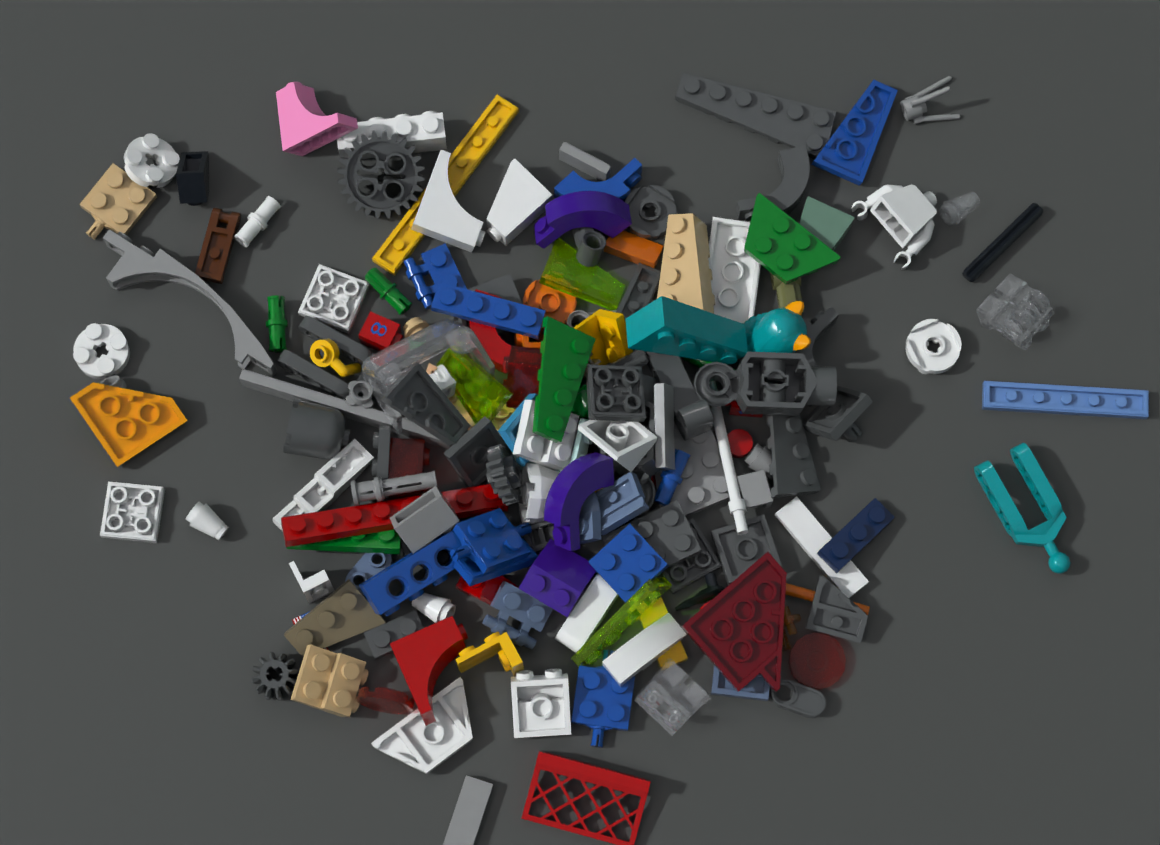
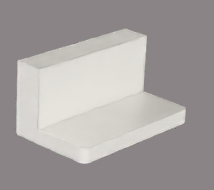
(314, 586)

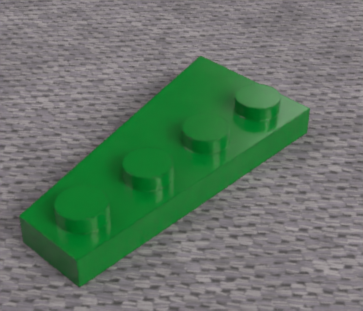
(561, 372)
(379, 542)

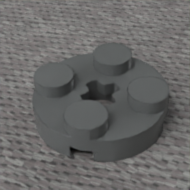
(647, 197)

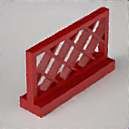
(586, 773)

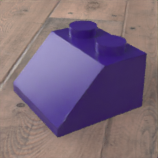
(558, 578)

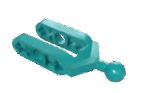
(1043, 494)

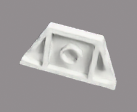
(430, 745)

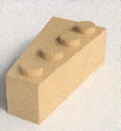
(685, 263)

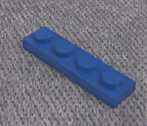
(488, 310)

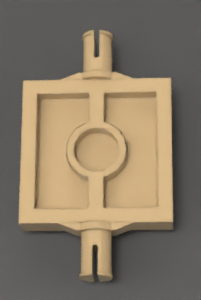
(116, 202)

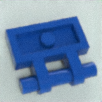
(439, 266)

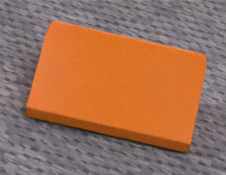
(634, 249)

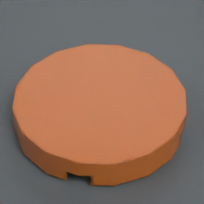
(556, 303)

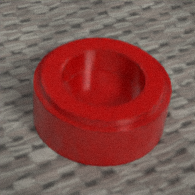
(740, 443)

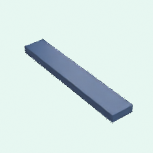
(1065, 400)

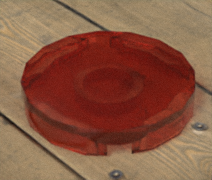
(817, 660)
(385, 700)

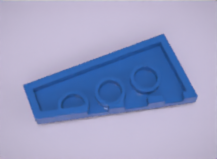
(856, 138)

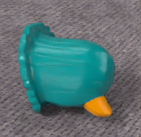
(778, 330)

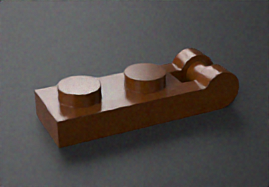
(217, 246)

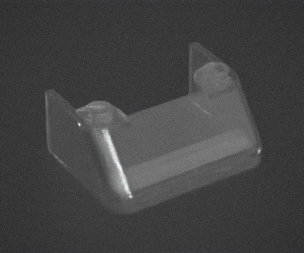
(386, 366)

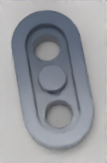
(366, 568)

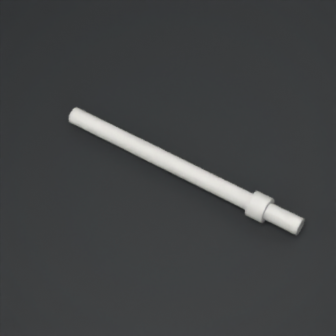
(736, 504)

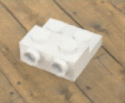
(539, 449)
(540, 704)

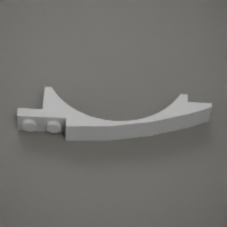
(141, 266)

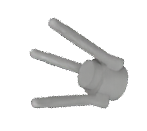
(915, 105)

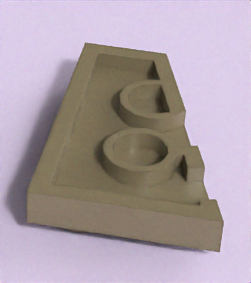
(334, 619)

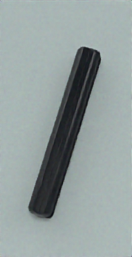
(1002, 242)

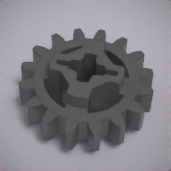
(503, 474)

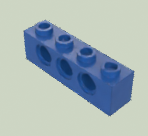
(377, 587)

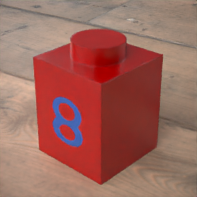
(380, 332)

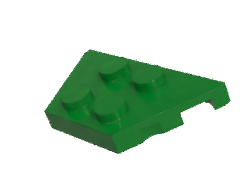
(784, 244)

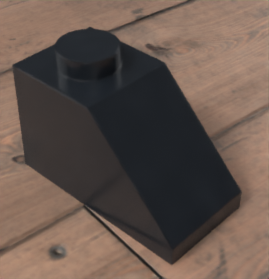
(193, 177)

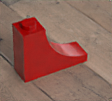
(425, 656)

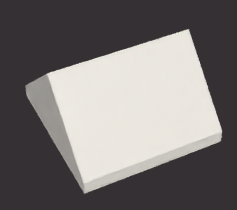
(622, 440)

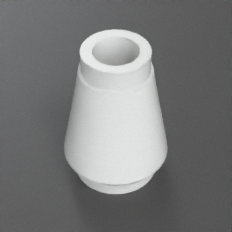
(206, 521)
(434, 607)

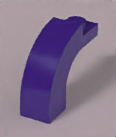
(582, 210)
(569, 493)

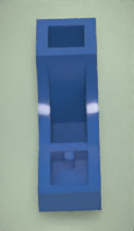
(616, 186)

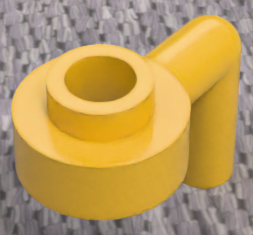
(330, 358)

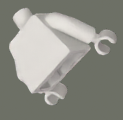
(904, 214)

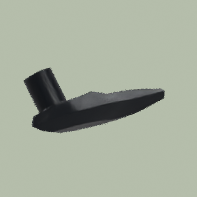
(704, 595)

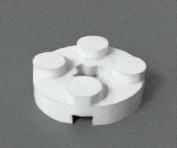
(150, 147)
(95, 336)
(927, 361)

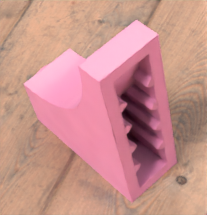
(304, 123)

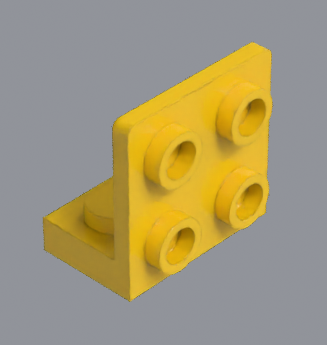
(610, 335)
(493, 645)

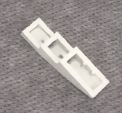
(328, 482)

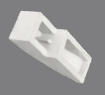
(643, 649)

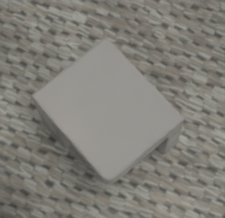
(755, 489)

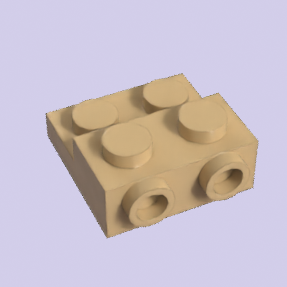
(329, 681)

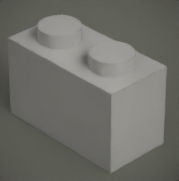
(424, 519)

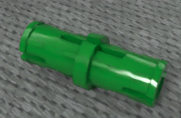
(276, 323)

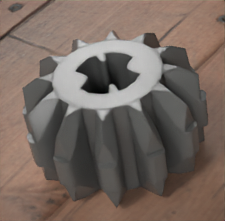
(278, 666)

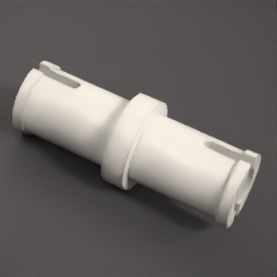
(257, 221)

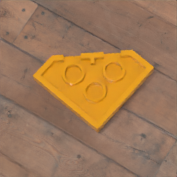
(126, 418)

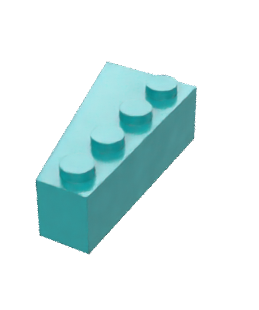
(686, 332)

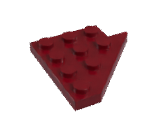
(745, 625)

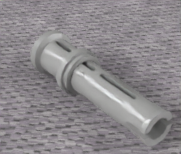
(380, 488)

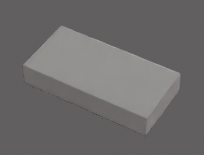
(584, 162)

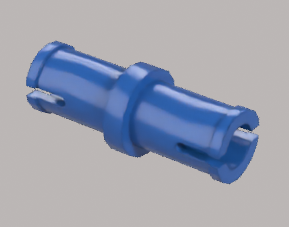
(671, 478)

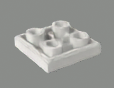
(334, 298)
(132, 512)

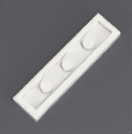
(812, 538)

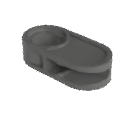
(804, 700)

